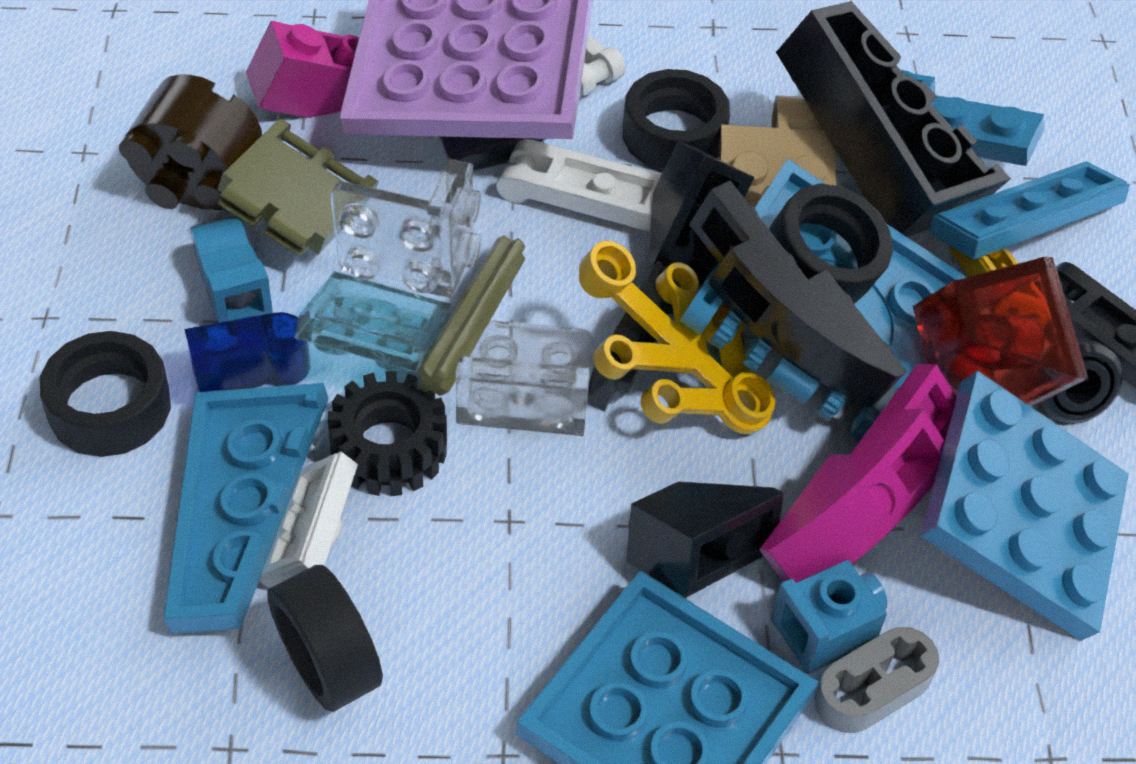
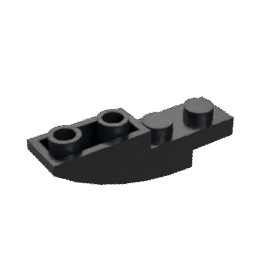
(798, 317)

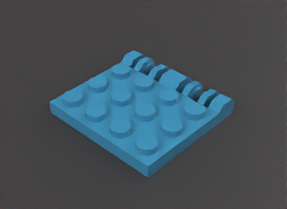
(886, 306)

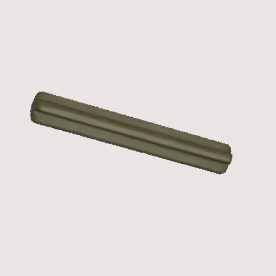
(470, 315)

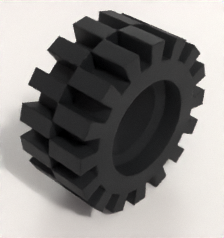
(389, 403)

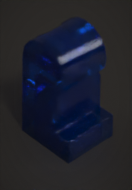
(248, 353)

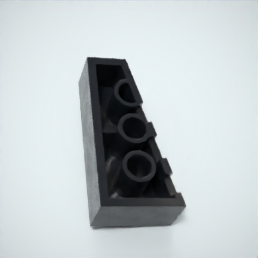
(883, 121)

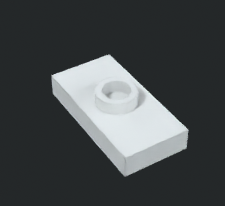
(310, 519)

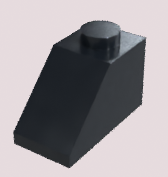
(677, 199)
(700, 532)

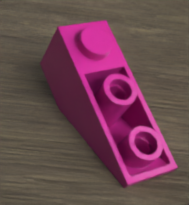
(301, 70)

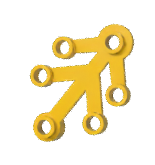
(732, 392)

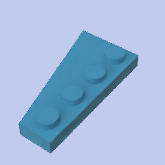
(233, 497)

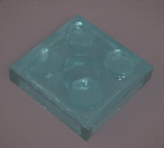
(372, 322)

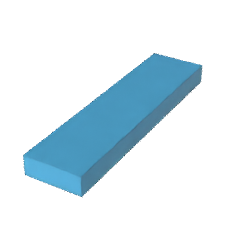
(1028, 209)

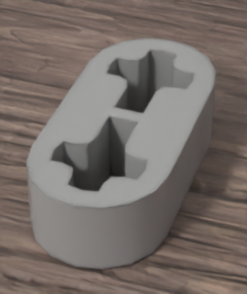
(885, 691)

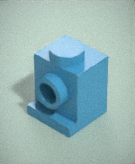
(829, 614)

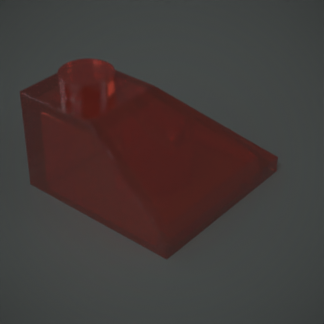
(1007, 327)

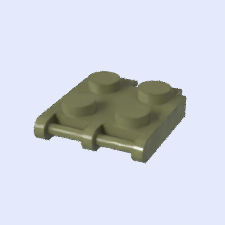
(286, 189)

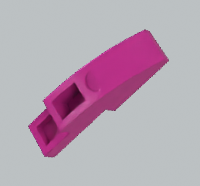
(867, 493)

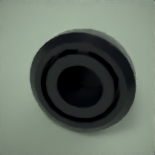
(1092, 395)

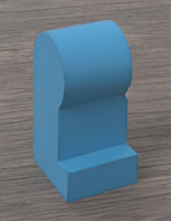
(230, 268)

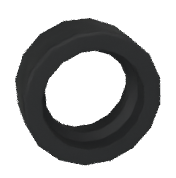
(673, 91)
(850, 218)
(97, 356)
(325, 637)

